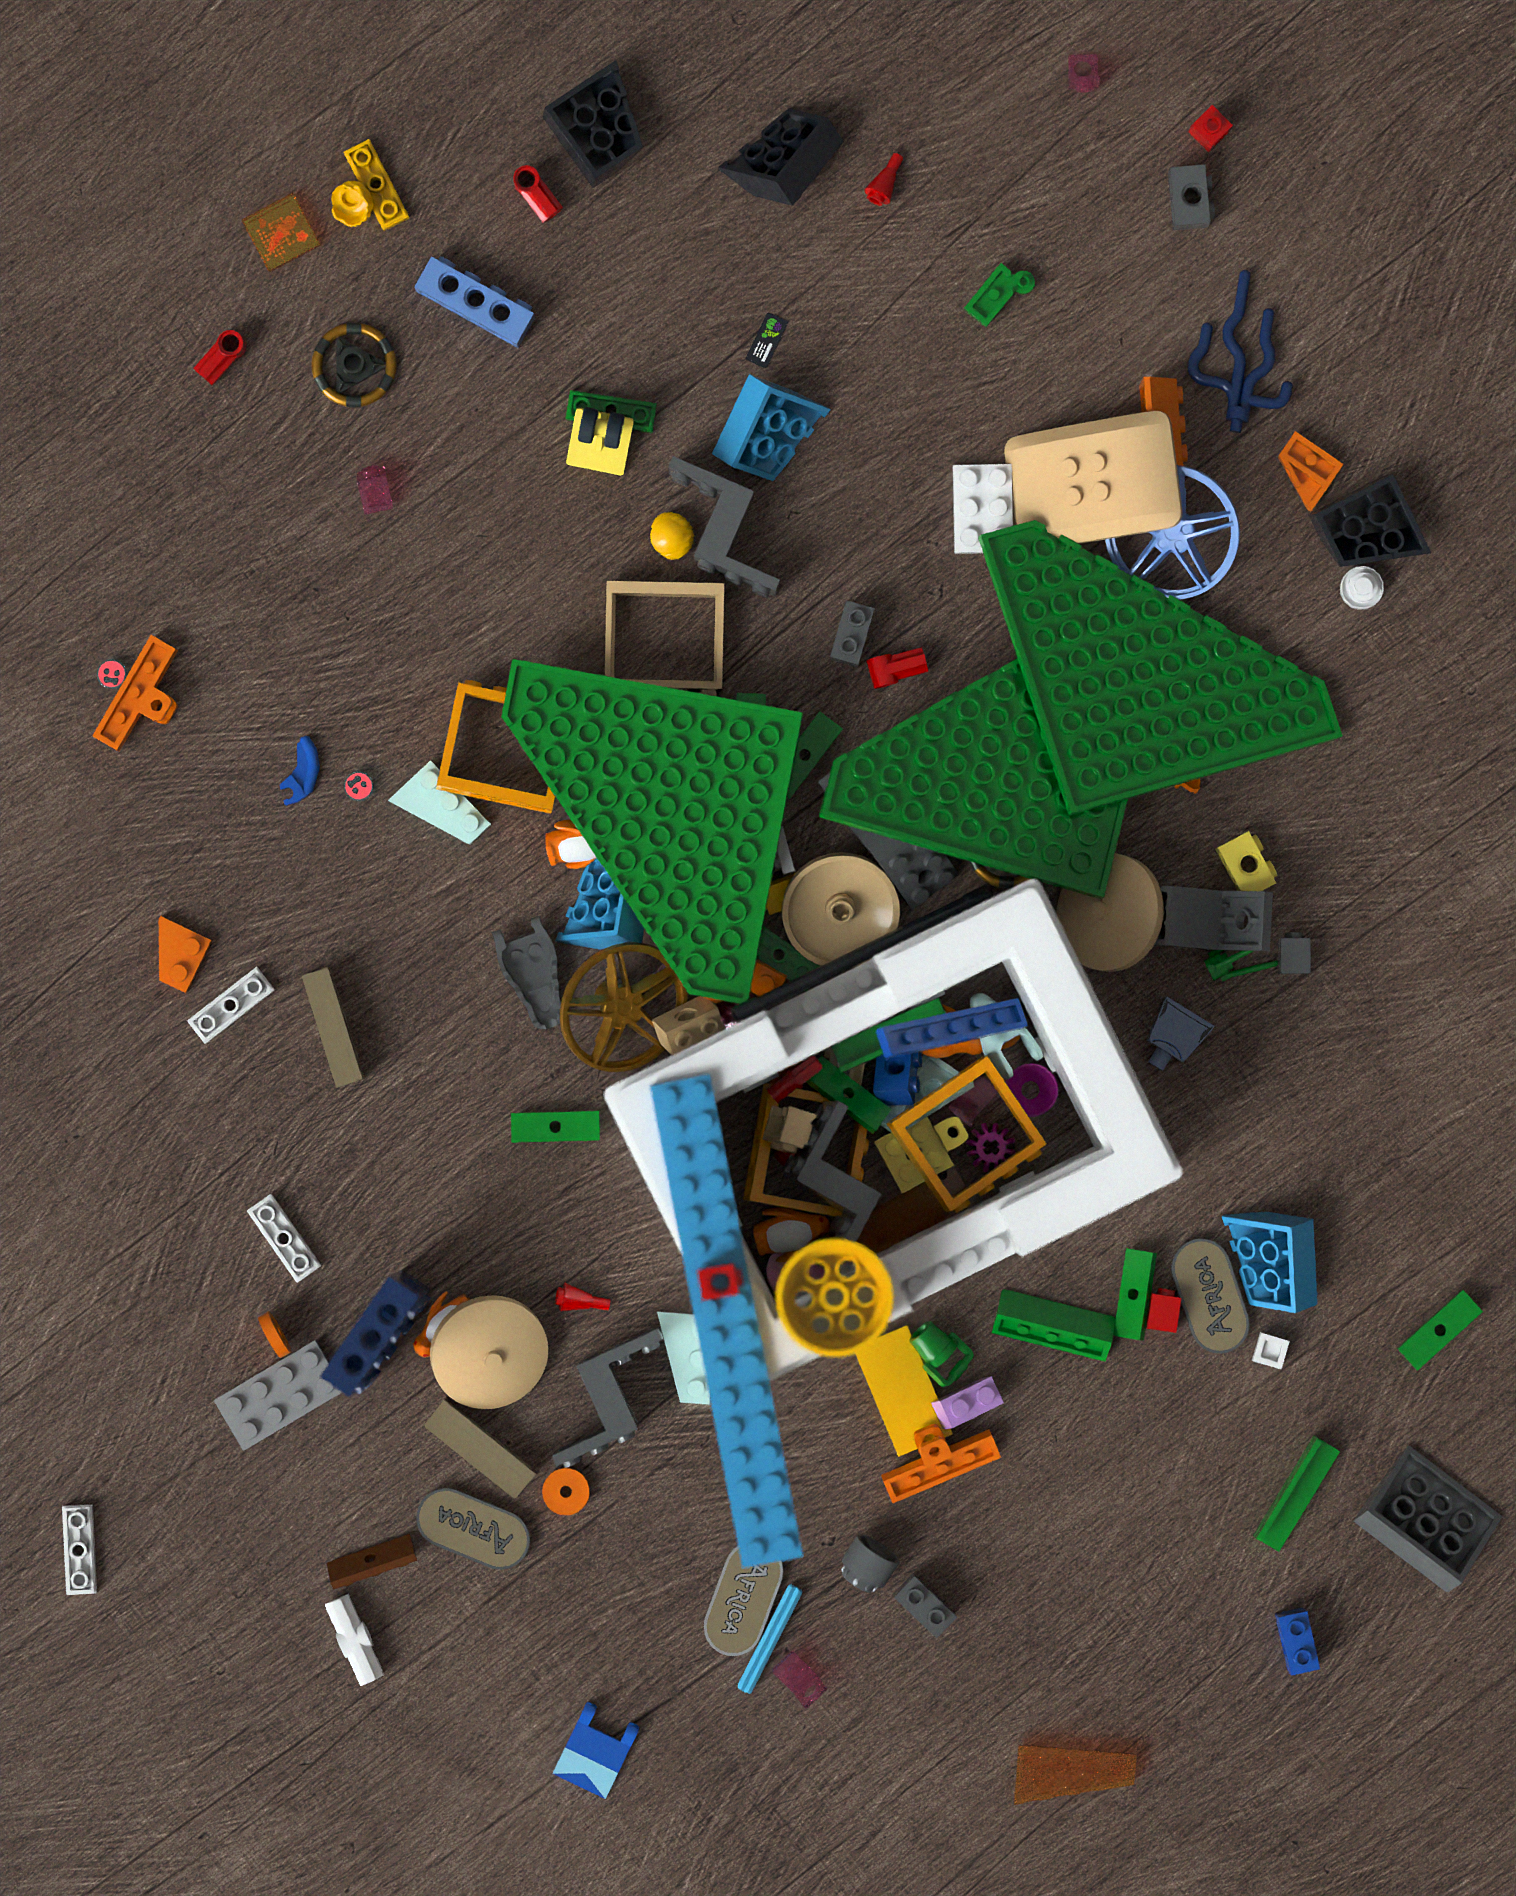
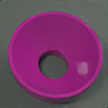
(1047, 1088)

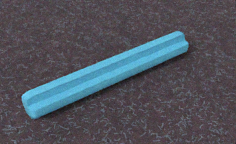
(770, 1638)

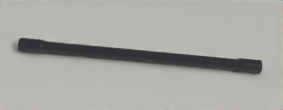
(758, 1004)

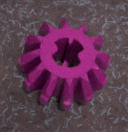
(989, 1136)

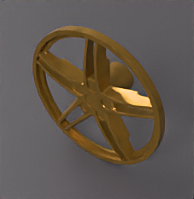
(618, 1005)

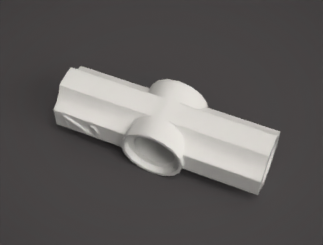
(354, 1639)

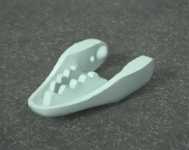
(992, 1044)

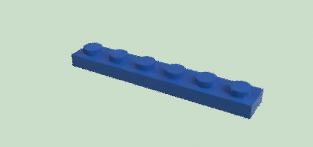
(951, 1028)

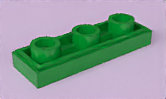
(640, 411)
(816, 741)
(792, 964)
(861, 1104)
(536, 1126)
(1136, 1276)
(1452, 1316)

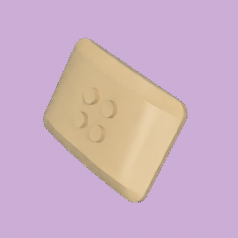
(1097, 477)

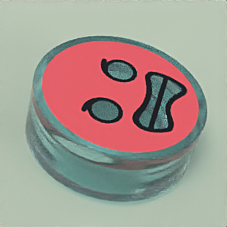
(111, 674)
(358, 786)

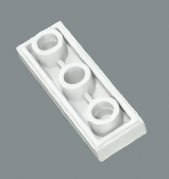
(245, 993)
(295, 1253)
(79, 1530)

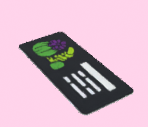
(766, 340)

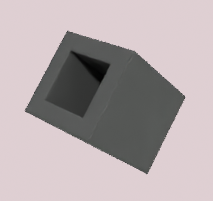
(1294, 954)

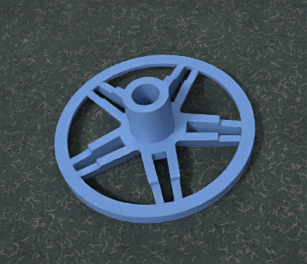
(1181, 537)

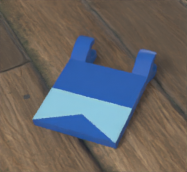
(592, 1756)

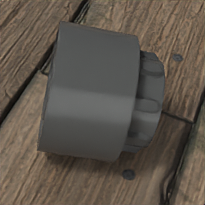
(868, 1564)

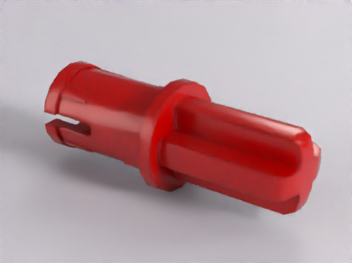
(794, 1078)

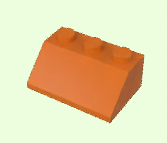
(1165, 396)

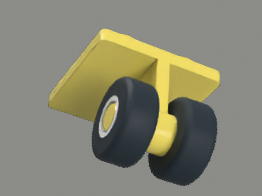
(600, 441)

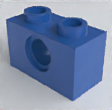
(897, 1088)
(1297, 1641)

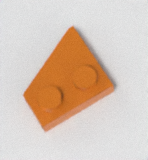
(1308, 468)
(180, 954)

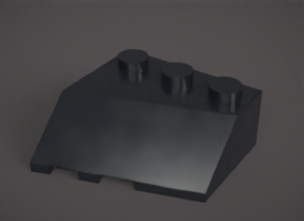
(596, 125)
(785, 156)
(1370, 525)

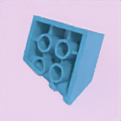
(766, 427)
(600, 913)

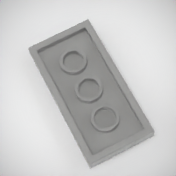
(277, 1396)

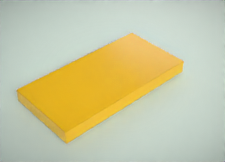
(900, 1388)

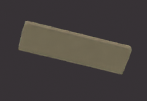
(333, 1027)
(480, 1448)

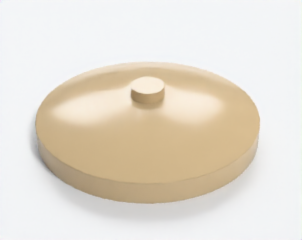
(838, 906)
(1122, 925)
(489, 1352)

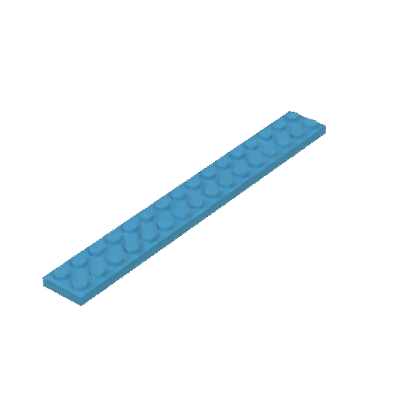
(727, 1324)

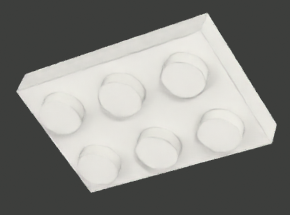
(980, 503)

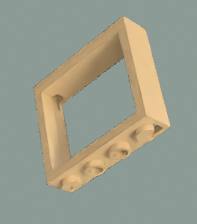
(668, 589)

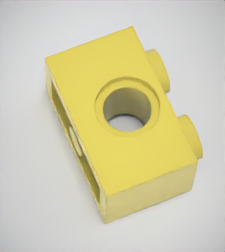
(1231, 856)

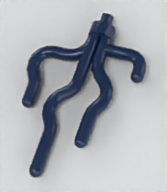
(1240, 394)

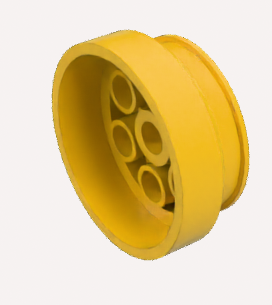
(837, 1339)

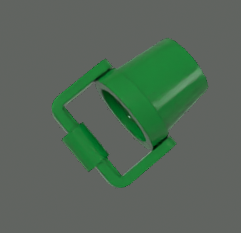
(936, 1348)

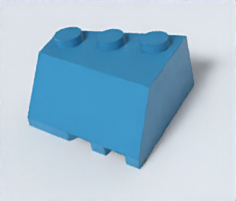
(1275, 1259)

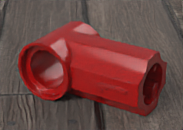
(538, 195)
(218, 359)
(890, 668)

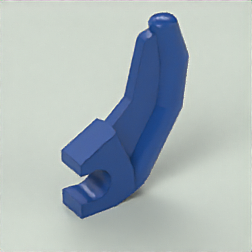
(305, 774)

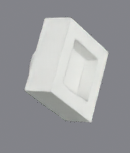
(1270, 1350)

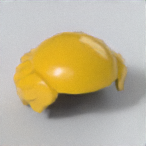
(352, 203)
(671, 535)

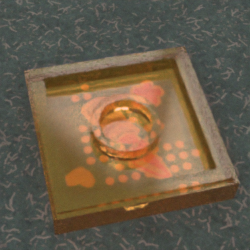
(281, 232)

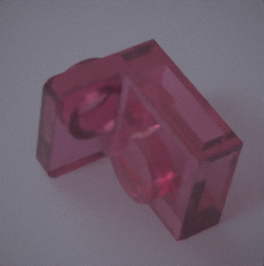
(374, 489)

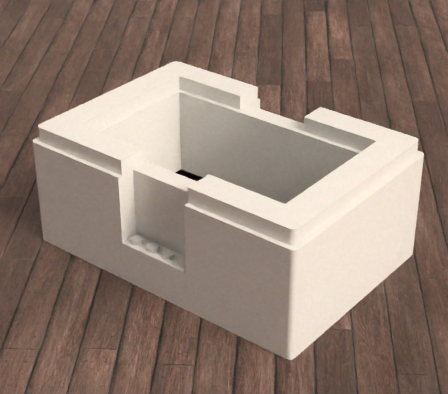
(1076, 1040)

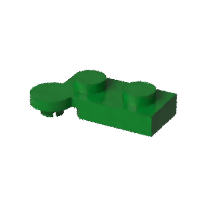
(997, 292)

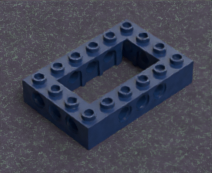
(363, 1350)

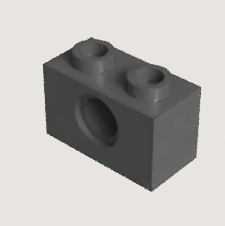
(1184, 214)
(851, 634)
(925, 1605)

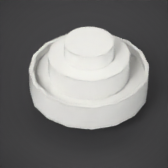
(1361, 587)

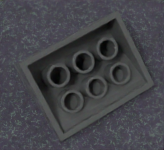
(1428, 1519)

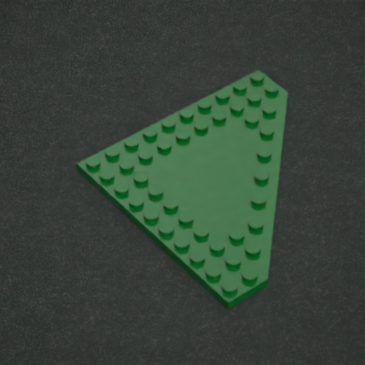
(1138, 682)
(976, 787)
(674, 803)

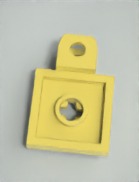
(934, 1145)

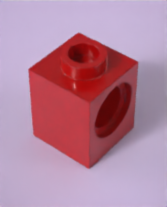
(1210, 128)
(705, 1277)
(1163, 1311)

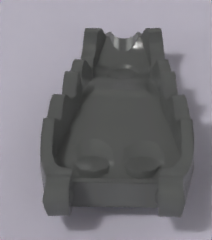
(531, 970)

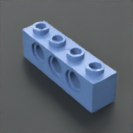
(510, 330)

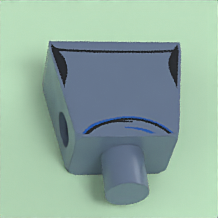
(1175, 1033)

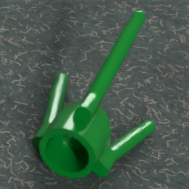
(1219, 965)

